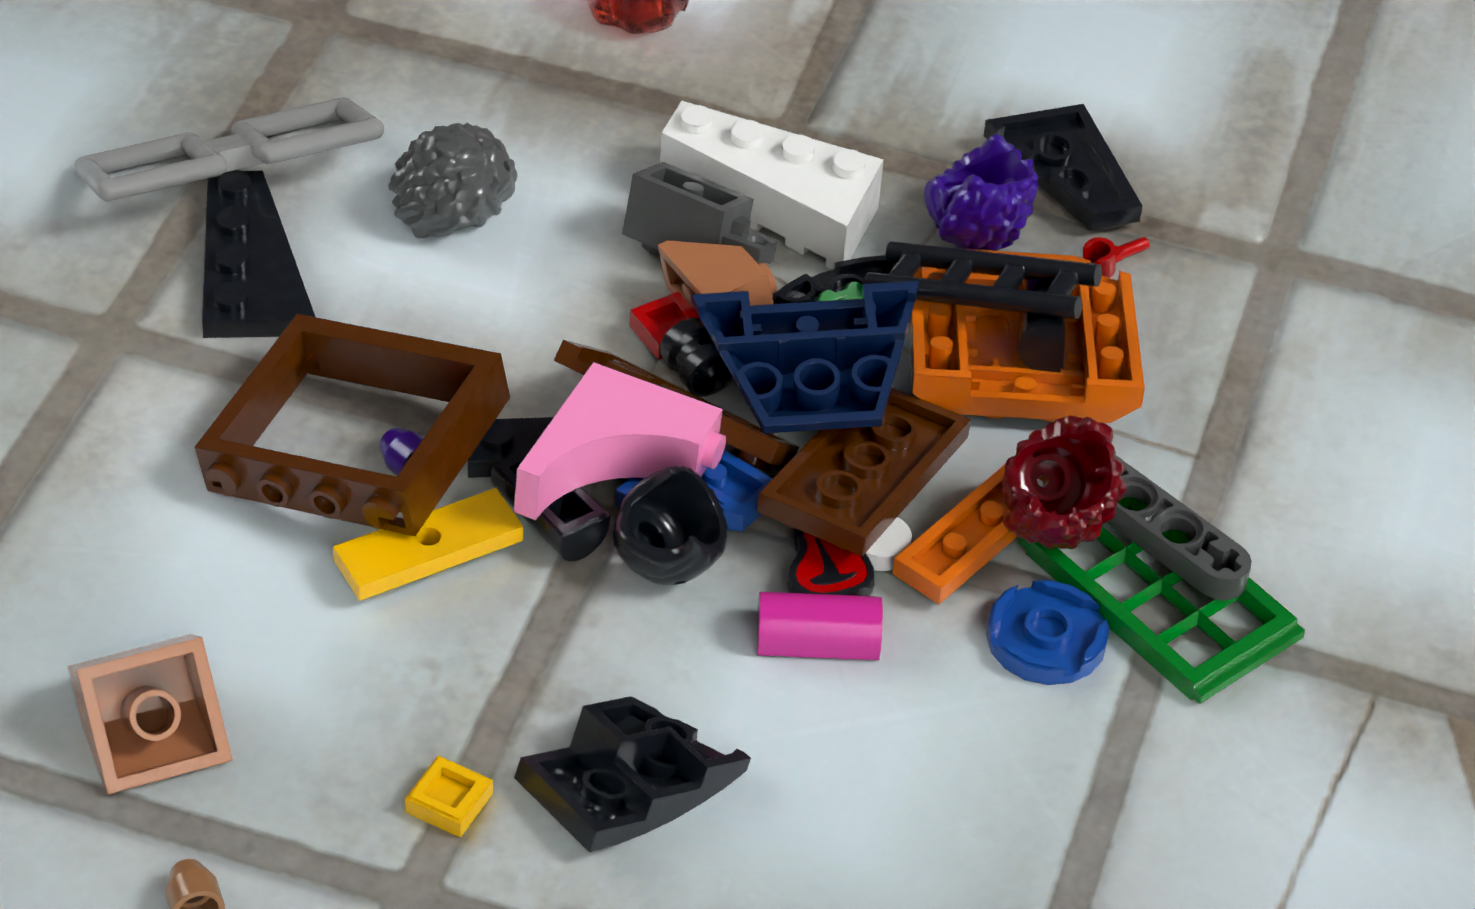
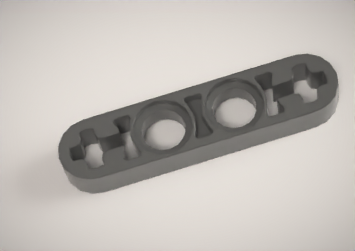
(1208, 562)

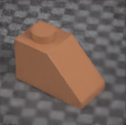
(715, 269)

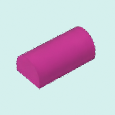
(819, 625)

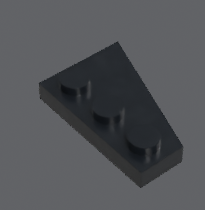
(1072, 164)

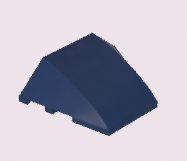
(812, 360)

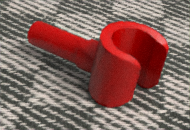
(1105, 253)

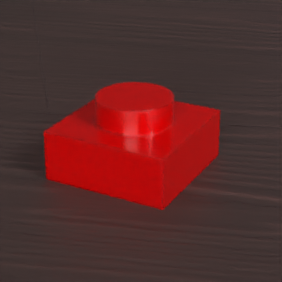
(657, 317)

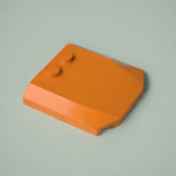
(972, 366)

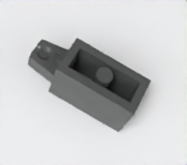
(687, 208)

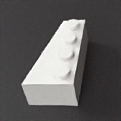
(799, 185)

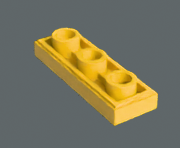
(445, 540)

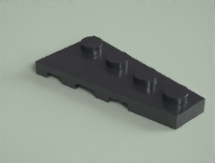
(248, 262)

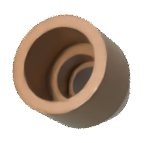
(193, 887)

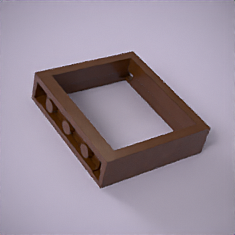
(387, 360)

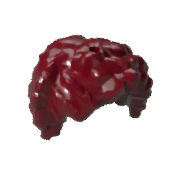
(1078, 480)

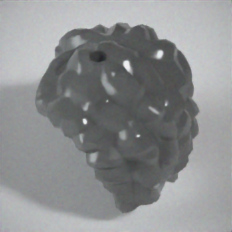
(452, 180)

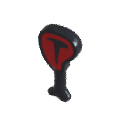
(828, 569)

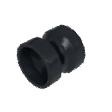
(690, 351)

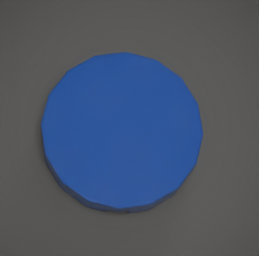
(1047, 632)

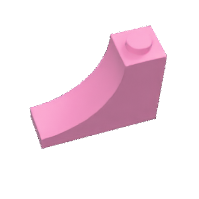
(614, 431)

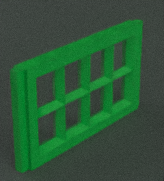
(1234, 661)

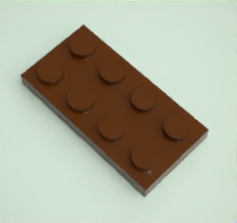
(860, 479)

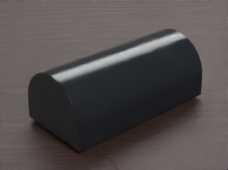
(1041, 336)
(571, 524)

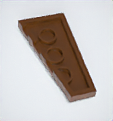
(753, 444)

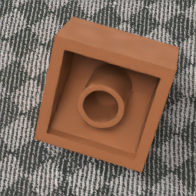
(150, 712)

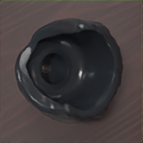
(670, 527)

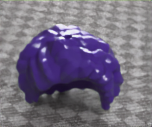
(983, 197)

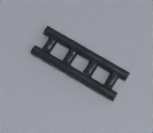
(1004, 293)

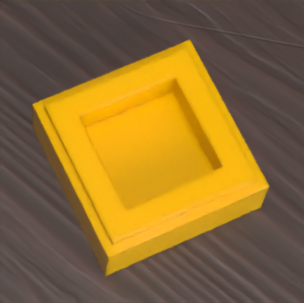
(449, 796)

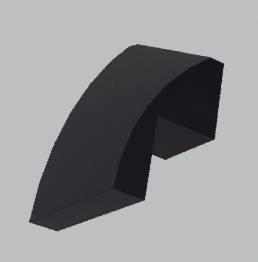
(626, 773)

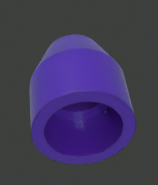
(398, 446)

